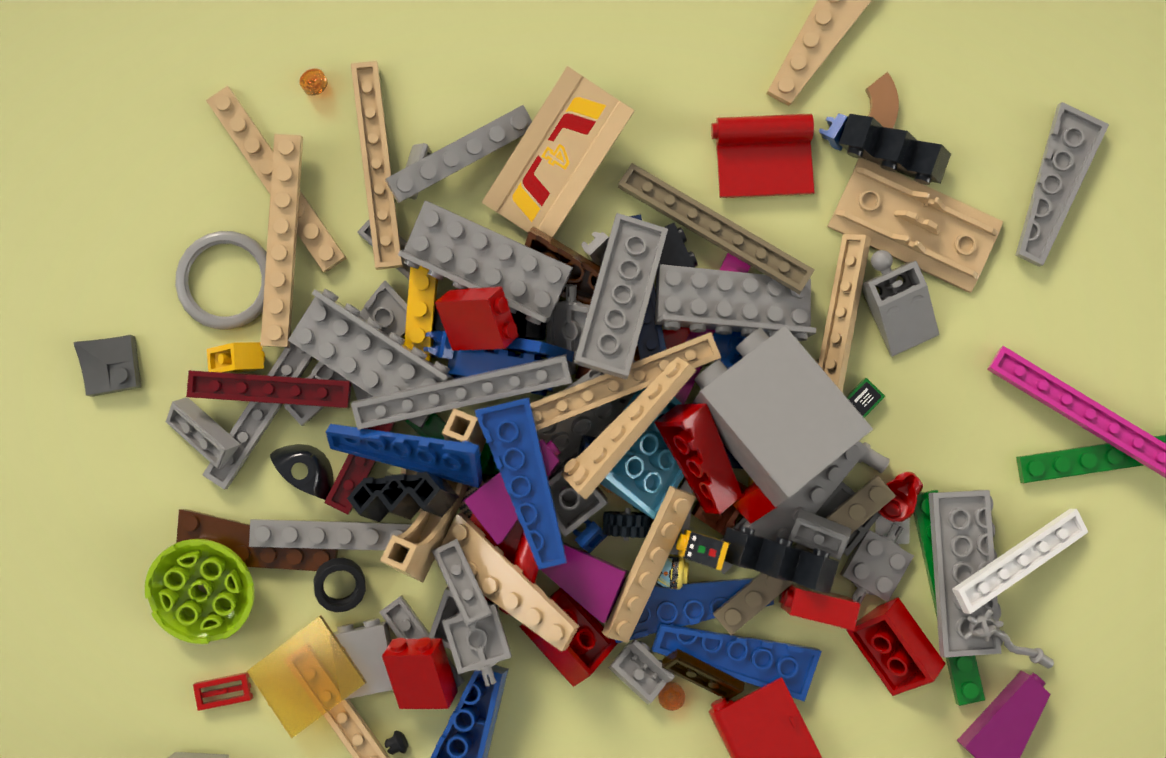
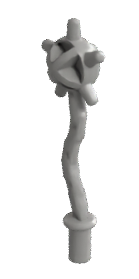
(984, 626)

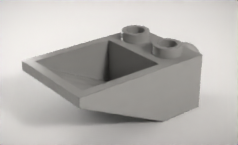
(901, 308)

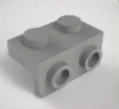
(641, 671)

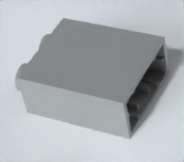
(779, 413)

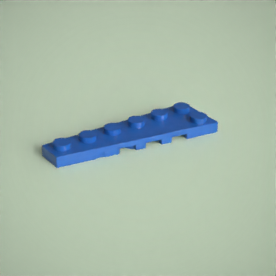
(519, 457)
(442, 458)
(685, 606)
(744, 657)

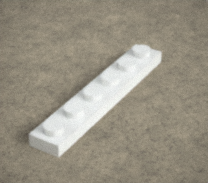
(1019, 561)

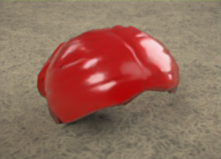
(906, 488)

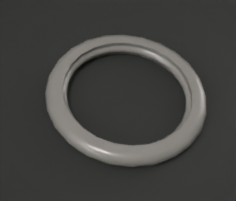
(182, 279)

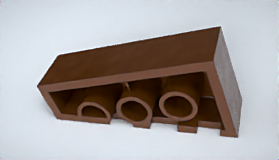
(584, 271)

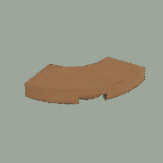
(883, 101)

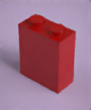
(477, 318)
(820, 606)
(420, 673)

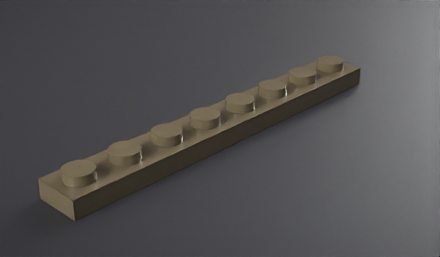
(716, 228)
(764, 588)

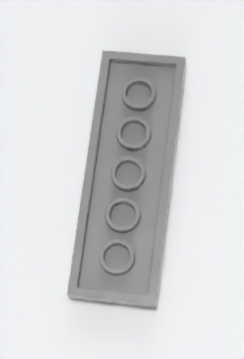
(621, 296)

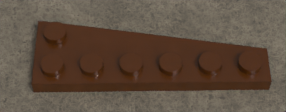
(236, 537)

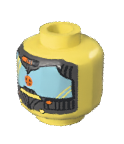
(674, 573)

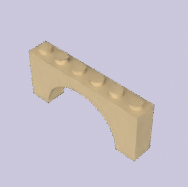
(412, 550)

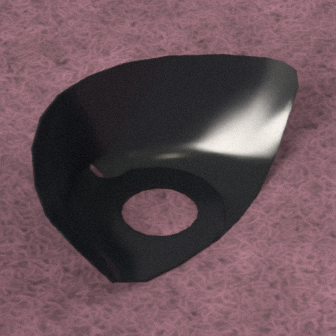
(320, 473)

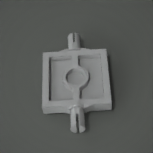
(567, 323)
(877, 564)
(477, 645)

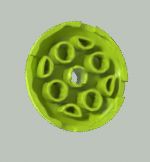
(186, 610)

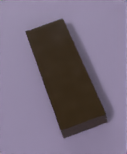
(703, 674)

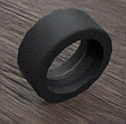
(342, 604)

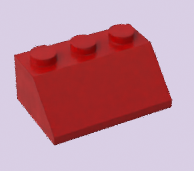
(897, 647)
(586, 648)

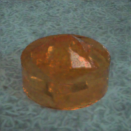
(313, 82)
(671, 696)

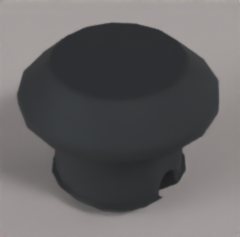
(396, 743)

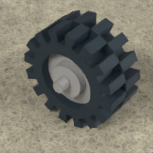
(626, 524)

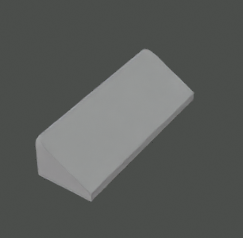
(201, 432)

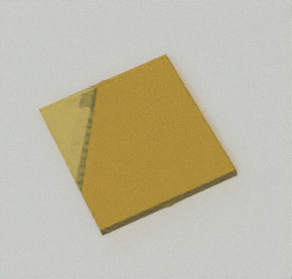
(306, 676)

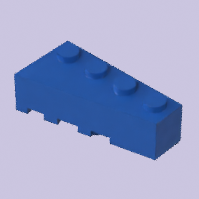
(474, 362)
(474, 719)

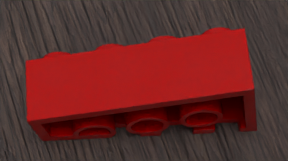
(700, 455)

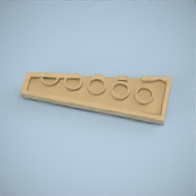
(815, 42)
(611, 445)
(508, 587)

